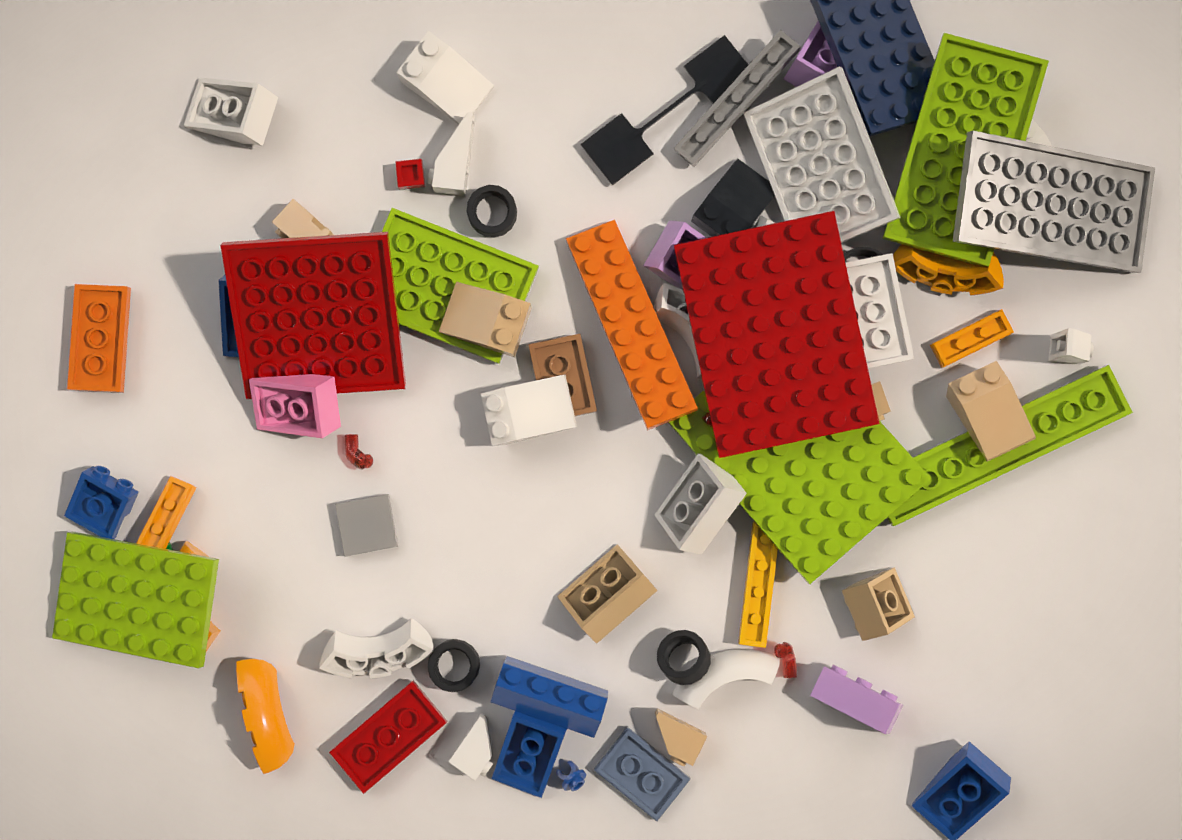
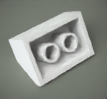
(699, 505)

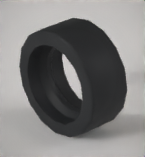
(480, 194)
(692, 674)
(443, 683)

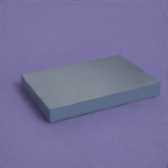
(642, 773)

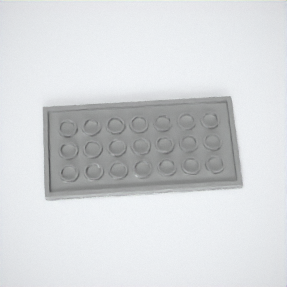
(1053, 203)

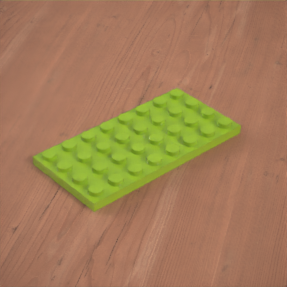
(967, 91)

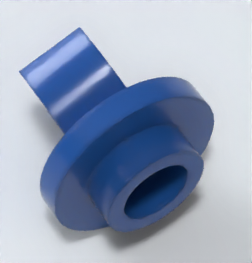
(574, 780)

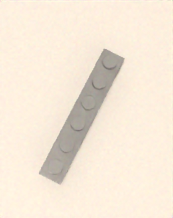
(737, 98)

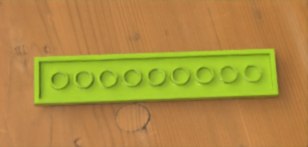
(1055, 420)

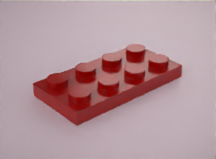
(388, 737)

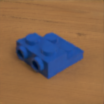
(101, 501)

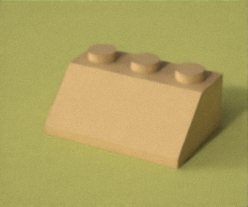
(606, 594)

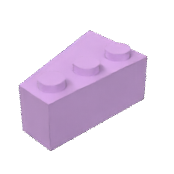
(857, 699)

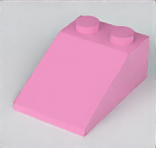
(296, 404)

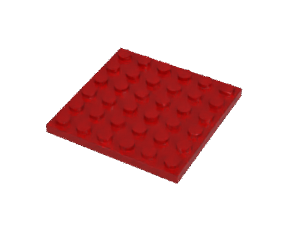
(316, 309)

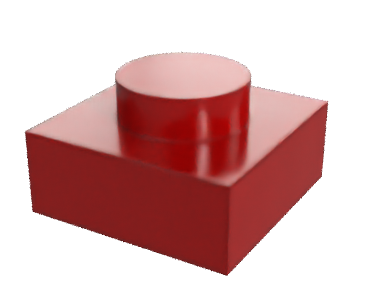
(410, 174)

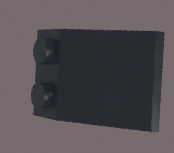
(734, 201)

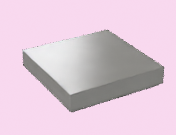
(366, 525)

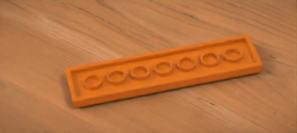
(631, 325)

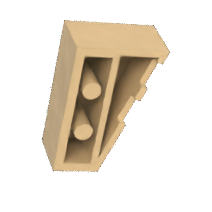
(298, 222)

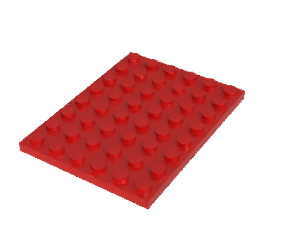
(776, 334)

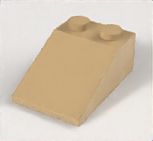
(486, 318)
(990, 411)

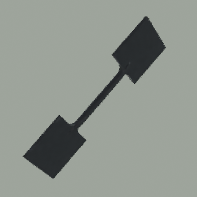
(620, 146)

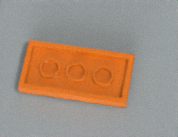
(99, 338)

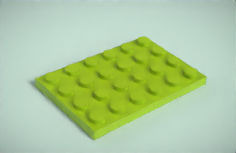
(431, 261)
(135, 599)

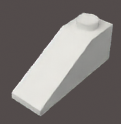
(453, 162)

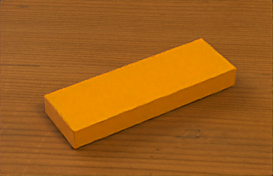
(971, 338)
(166, 513)

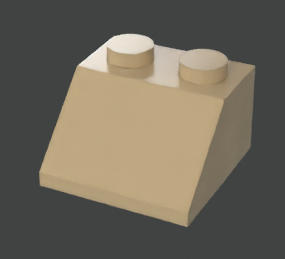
(878, 604)

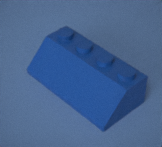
(550, 696)

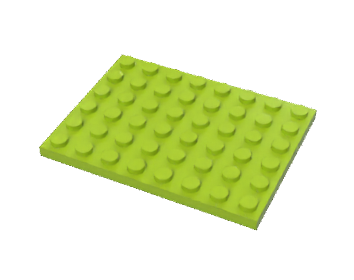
(815, 492)

